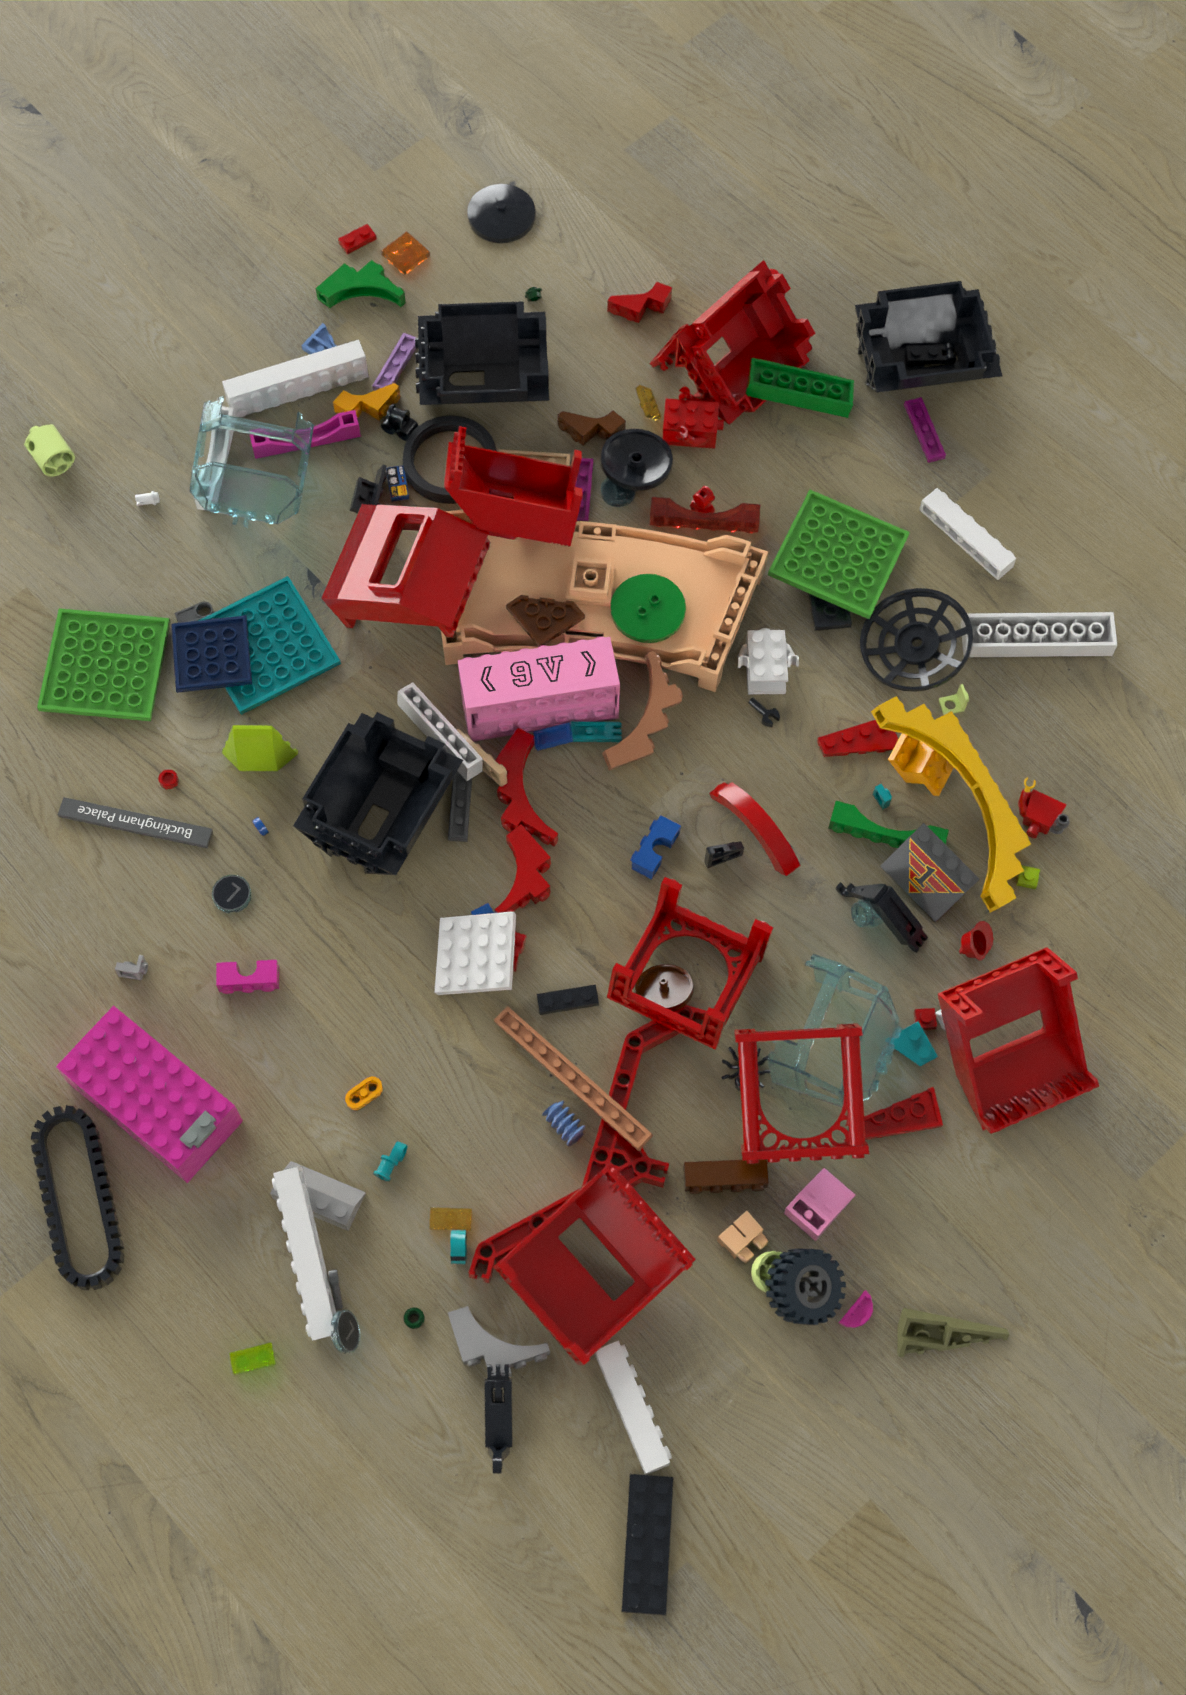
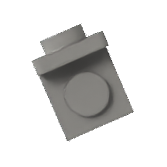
(132, 971)

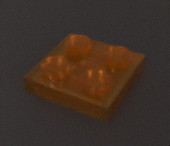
(405, 253)

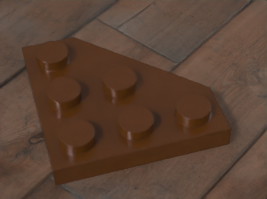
(544, 617)

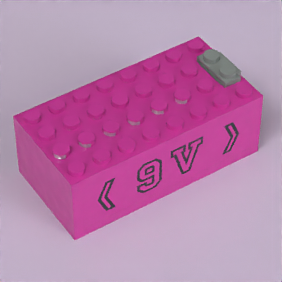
(150, 1093)

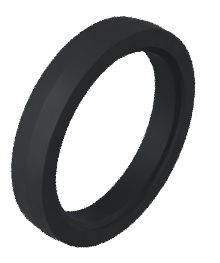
(428, 429)

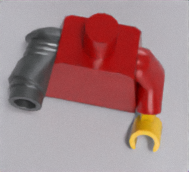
(1041, 812)

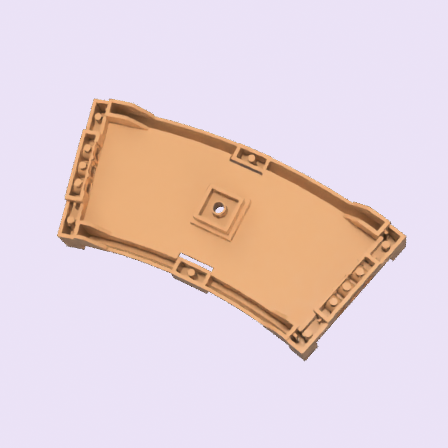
(712, 576)

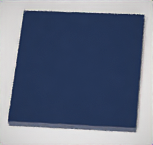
(211, 654)

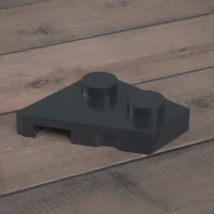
(722, 853)

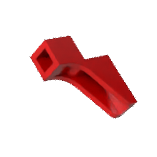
(634, 305)

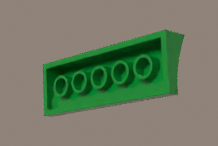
(800, 387)

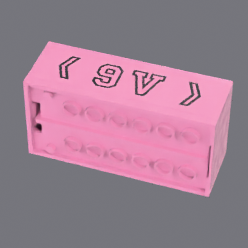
(539, 688)

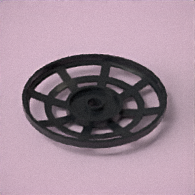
(916, 631)

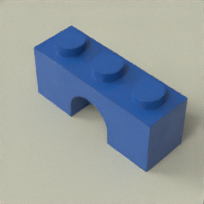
(662, 833)

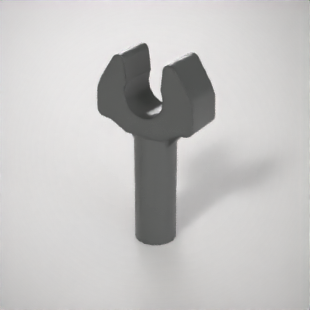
(334, 1283)

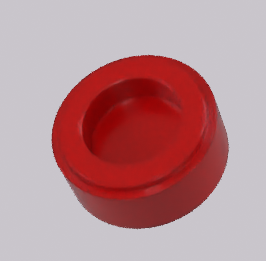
(168, 779)

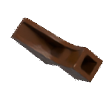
(585, 428)

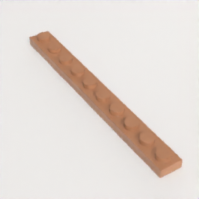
(573, 1078)

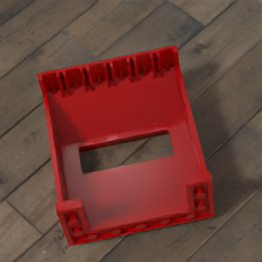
(514, 493)
(433, 580)
(1032, 1070)
(565, 1293)

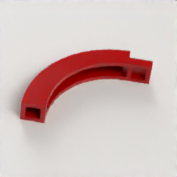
(760, 824)

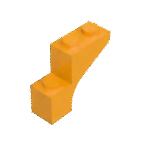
(374, 403)

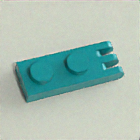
(596, 731)

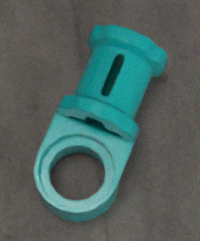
(388, 1162)

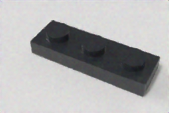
(567, 999)

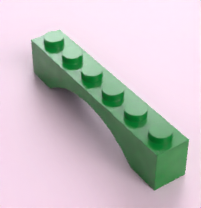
(849, 820)

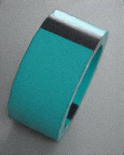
(458, 1247)

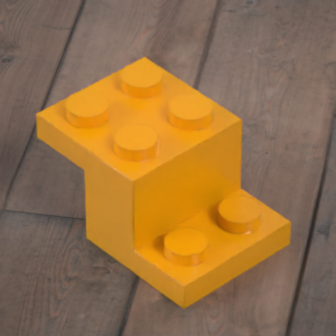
(920, 764)

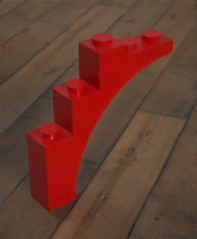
(520, 811)

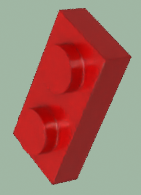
(357, 239)

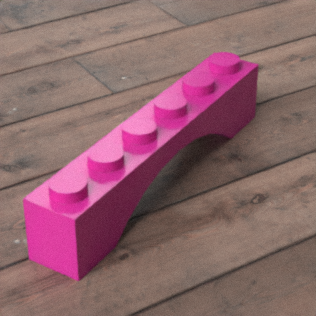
(338, 428)

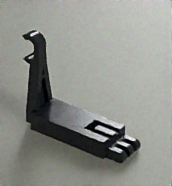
(890, 910)
(498, 1415)

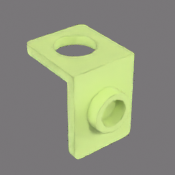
(960, 700)

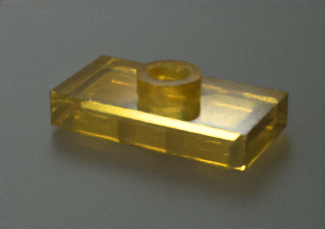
(648, 402)
(450, 1219)

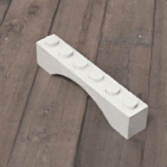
(219, 444)

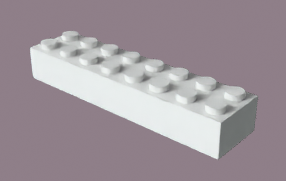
(296, 379)
(1041, 634)

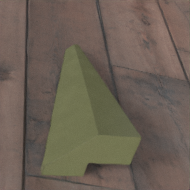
(928, 1331)

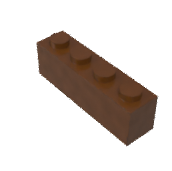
(725, 1175)

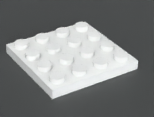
(475, 953)

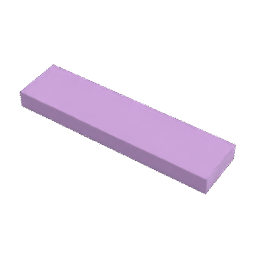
(396, 362)

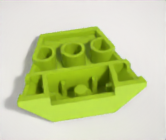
(257, 748)

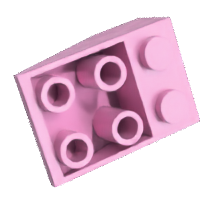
(819, 1204)

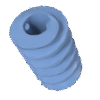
(564, 1123)

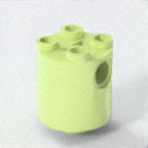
(49, 450)

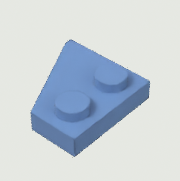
(318, 341)

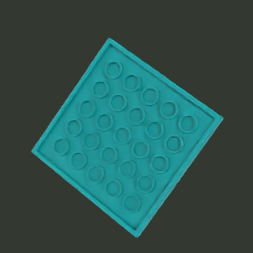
(283, 643)

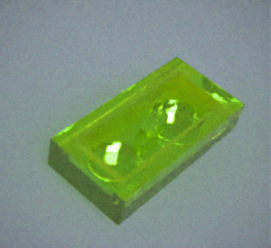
(252, 1358)

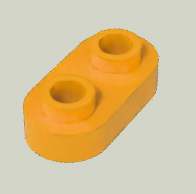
(363, 1093)

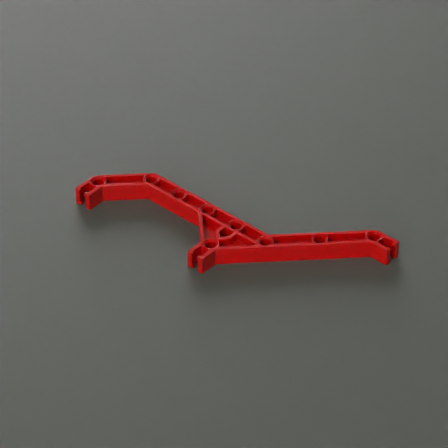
(607, 1142)

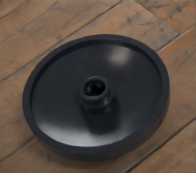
(501, 213)
(636, 459)

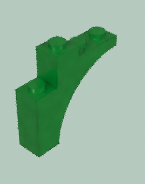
(349, 283)

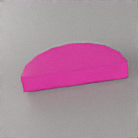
(859, 1312)

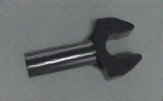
(765, 713)

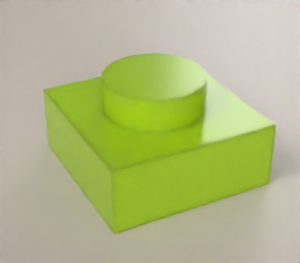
(1028, 877)

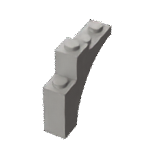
(478, 1344)

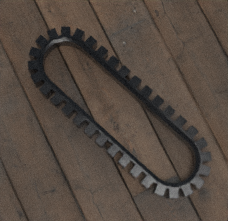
(52, 1207)

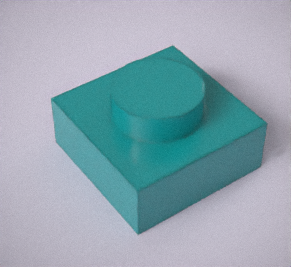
(882, 796)

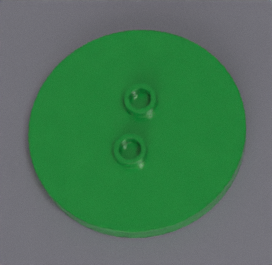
(648, 608)

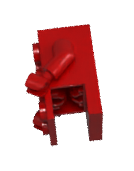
(691, 421)

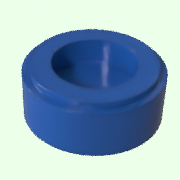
(260, 826)

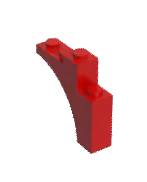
(530, 862)

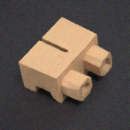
(741, 1235)

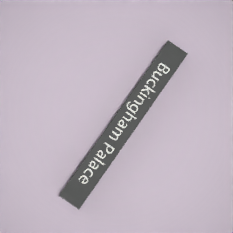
(135, 822)

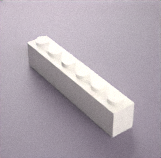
(967, 533)
(435, 725)
(632, 1408)

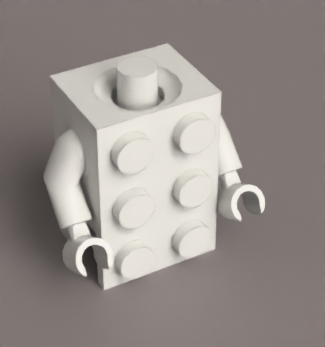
(766, 661)

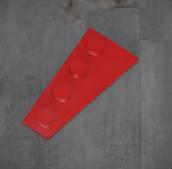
(858, 739)
(906, 1116)

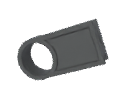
(191, 613)

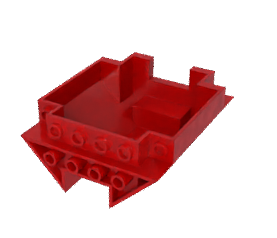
(754, 325)

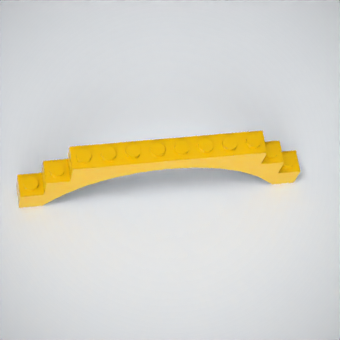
(1002, 826)

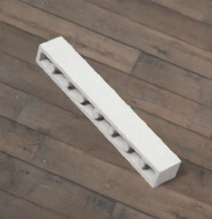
(306, 1251)

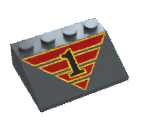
(929, 872)

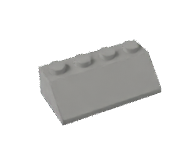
(329, 1198)

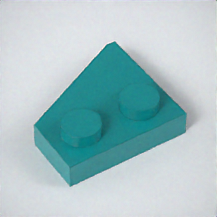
(915, 1045)

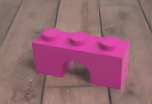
(264, 978)

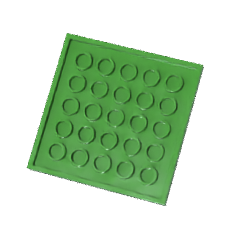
(838, 554)
(104, 664)

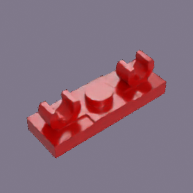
(669, 348)

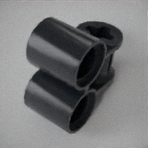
(399, 422)

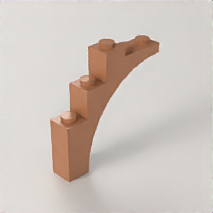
(660, 697)

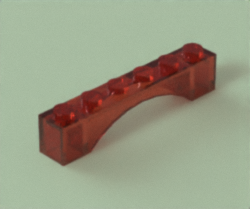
(741, 518)

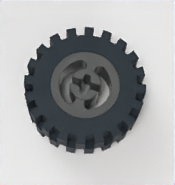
(791, 1294)

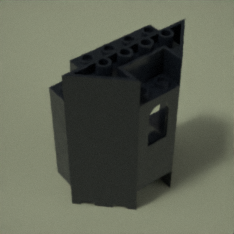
(925, 317)
(485, 339)
(378, 768)

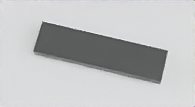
(459, 808)

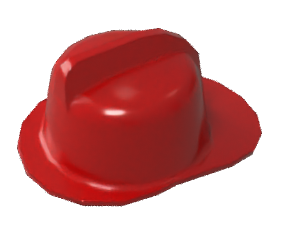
(977, 941)

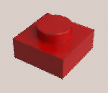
(926, 1018)

